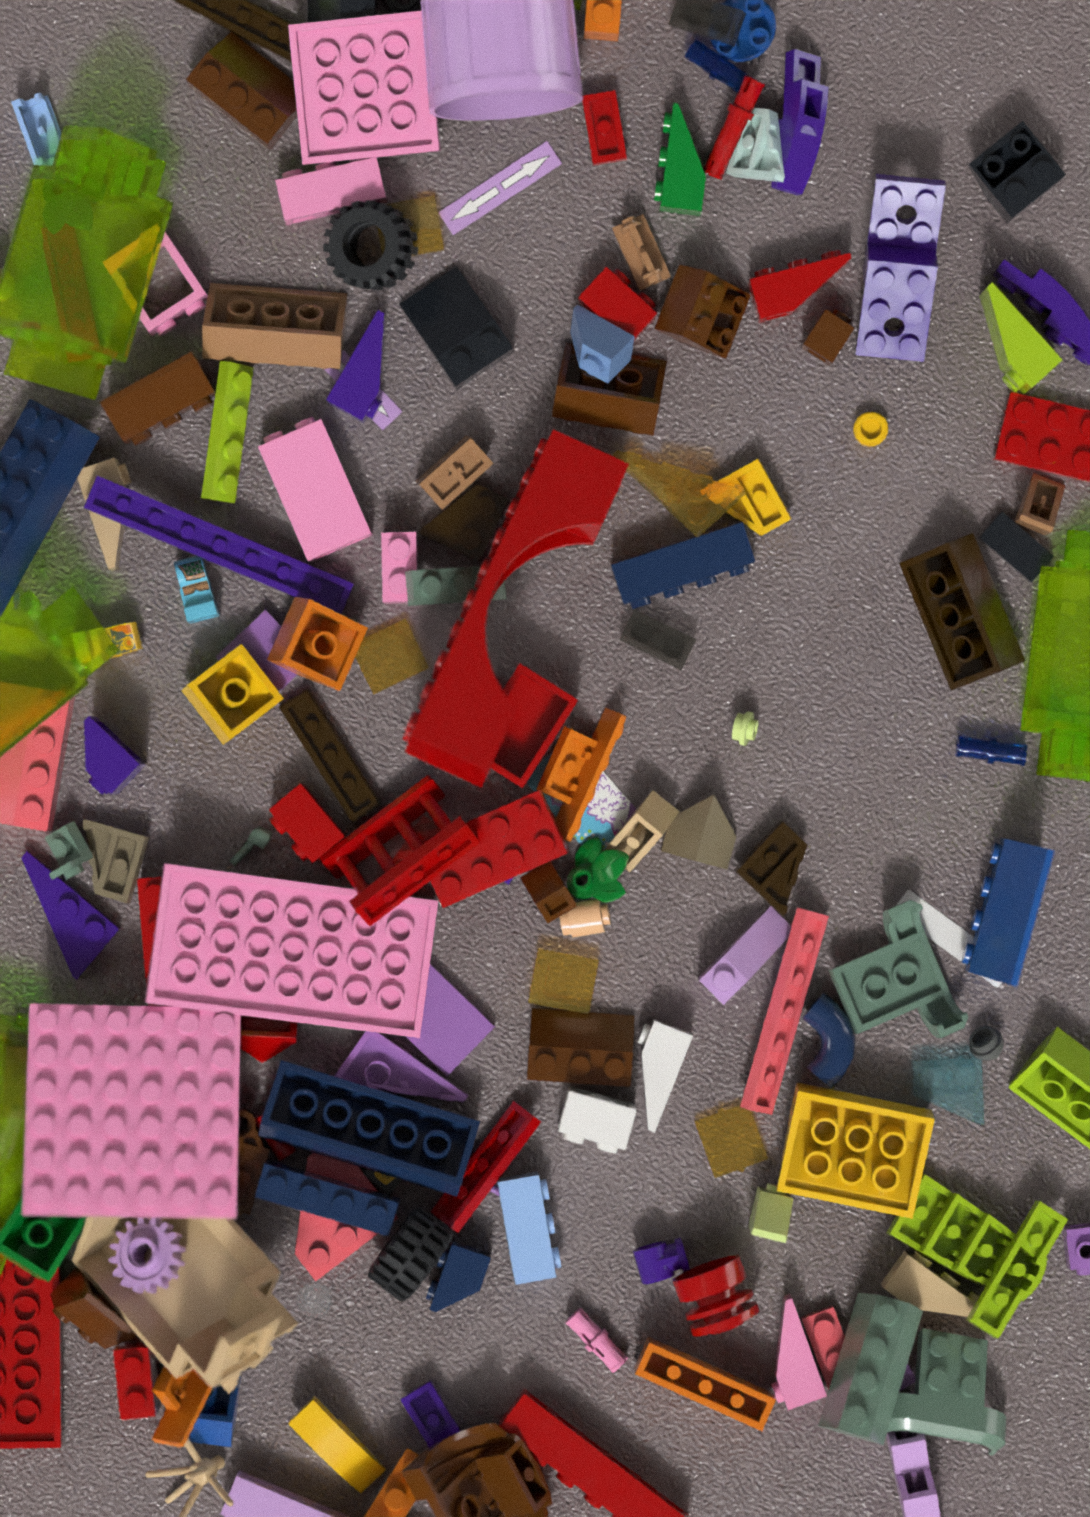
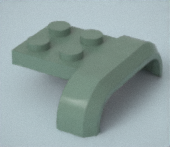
(898, 979)
(950, 1393)

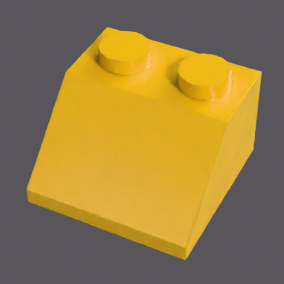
(232, 694)

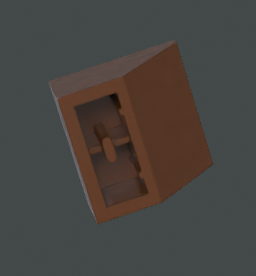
(702, 311)

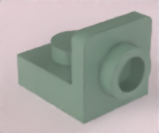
(69, 850)

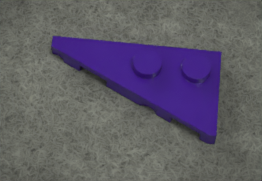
(76, 923)

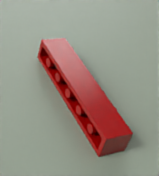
(584, 1462)

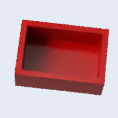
(538, 718)

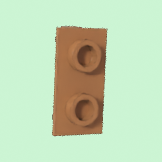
(641, 252)

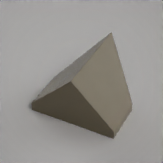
(701, 834)

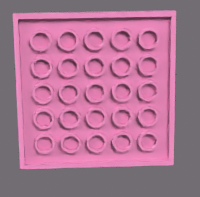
(131, 1112)

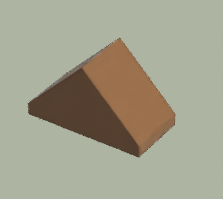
(1040, 505)

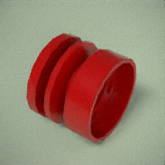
(716, 1296)

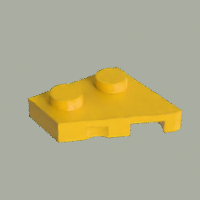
(761, 505)

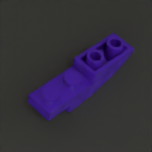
(802, 119)
(1065, 318)

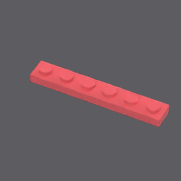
(784, 1011)

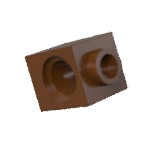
(828, 336)
(548, 891)

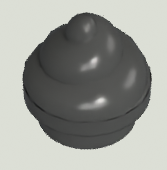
(986, 1043)

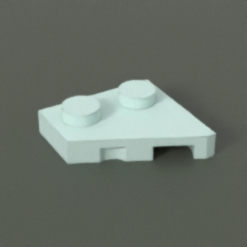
(759, 149)

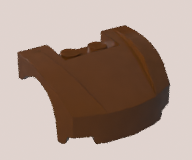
(479, 1476)

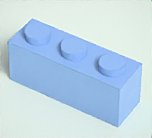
(528, 1227)

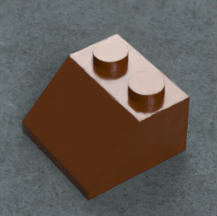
(84, 1306)

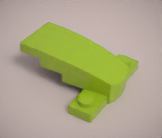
(981, 1249)

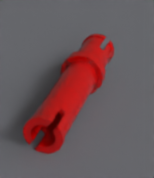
(739, 113)

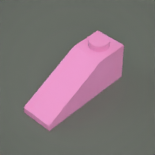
(794, 1366)

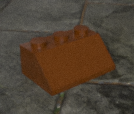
(246, 89)
(159, 399)
(625, 403)
(581, 1047)

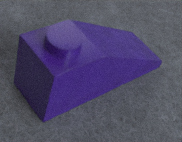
(361, 379)

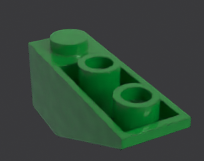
(683, 174)

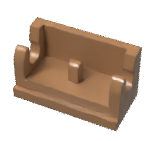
(454, 472)

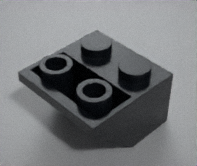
(1015, 172)

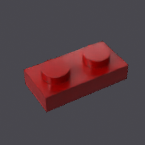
(604, 128)

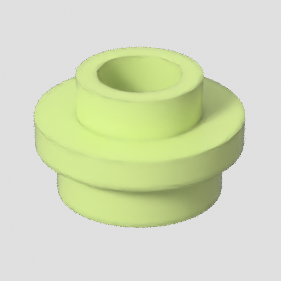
(744, 728)

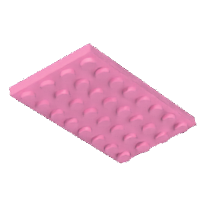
(288, 952)

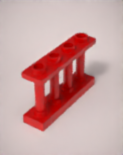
(416, 869)

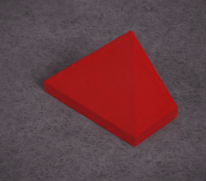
(266, 1037)

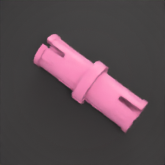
(596, 1340)

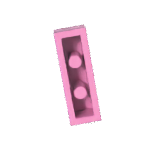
(329, 189)

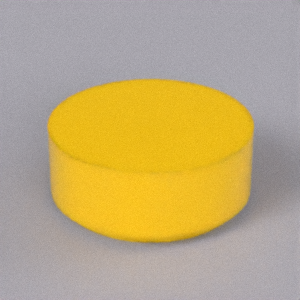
(870, 429)

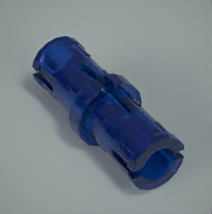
(716, 65)
(991, 750)

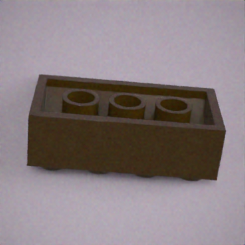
(962, 611)

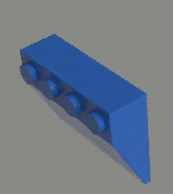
(1008, 911)

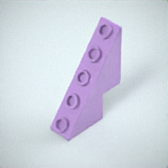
(913, 1474)

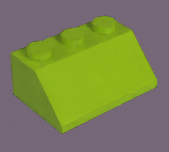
(1058, 1083)

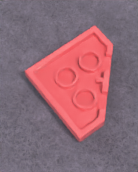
(326, 1242)

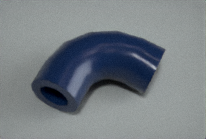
(836, 1040)

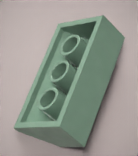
(870, 1367)

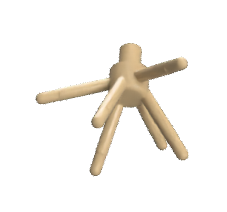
(198, 1473)

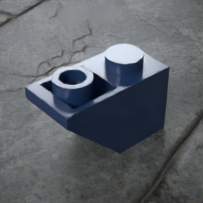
(461, 1275)

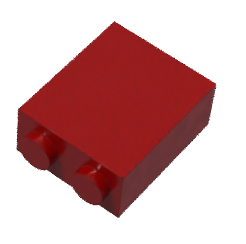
(135, 1377)

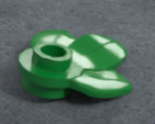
(602, 871)

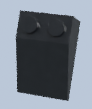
(457, 328)

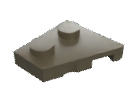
(116, 859)

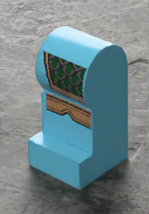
(196, 590)

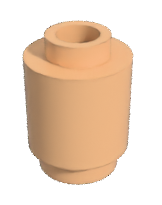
(585, 919)

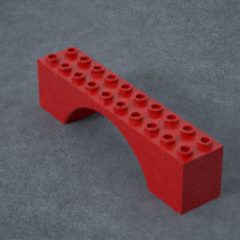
(558, 507)

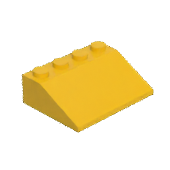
(855, 1150)

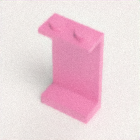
(314, 489)

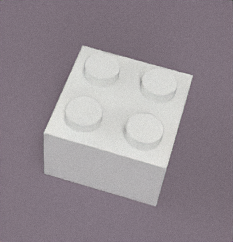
(596, 1119)

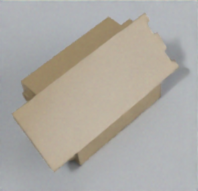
(209, 1318)

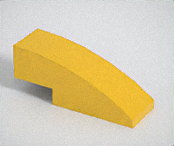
(336, 1444)

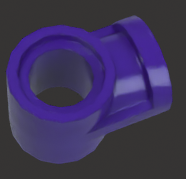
(660, 1260)

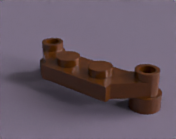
(251, 1160)

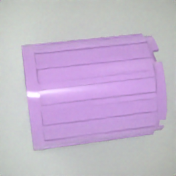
(500, 58)

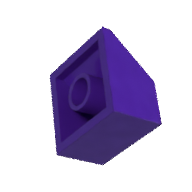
(108, 758)

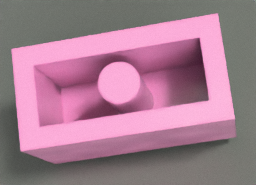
(398, 556)

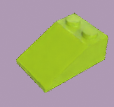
(1018, 346)

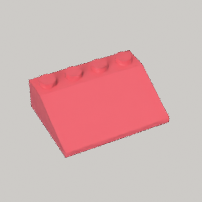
(33, 773)

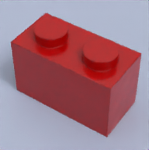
(618, 304)
(305, 823)

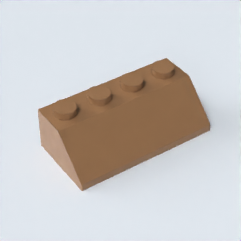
(274, 326)

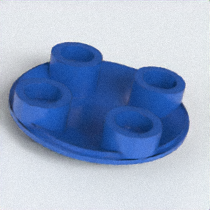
(755, 34)

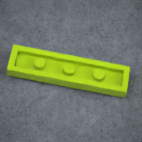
(227, 432)

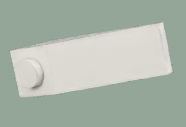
(661, 1058)

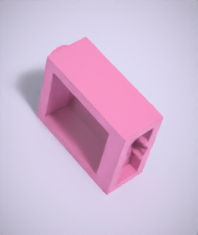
(189, 305)

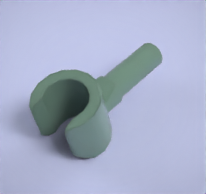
(258, 837)

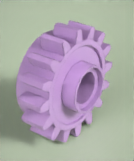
(131, 1250)

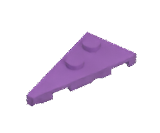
(388, 1067)

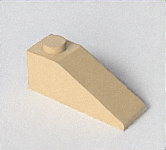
(108, 531)

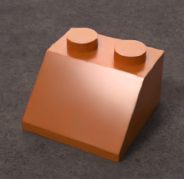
(317, 643)

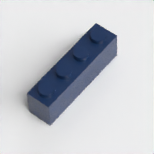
(683, 564)
(327, 1197)

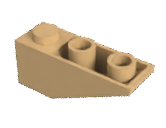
(917, 1284)

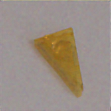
(687, 496)

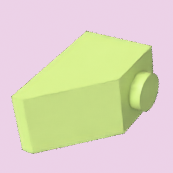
(771, 1213)

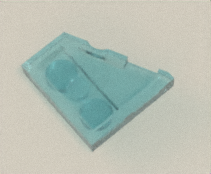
(951, 1084)

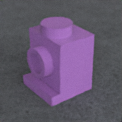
(1074, 1238)

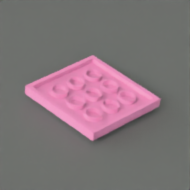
(362, 88)

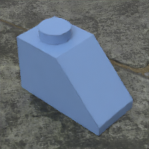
(599, 345)

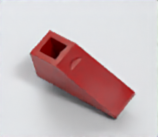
(785, 291)

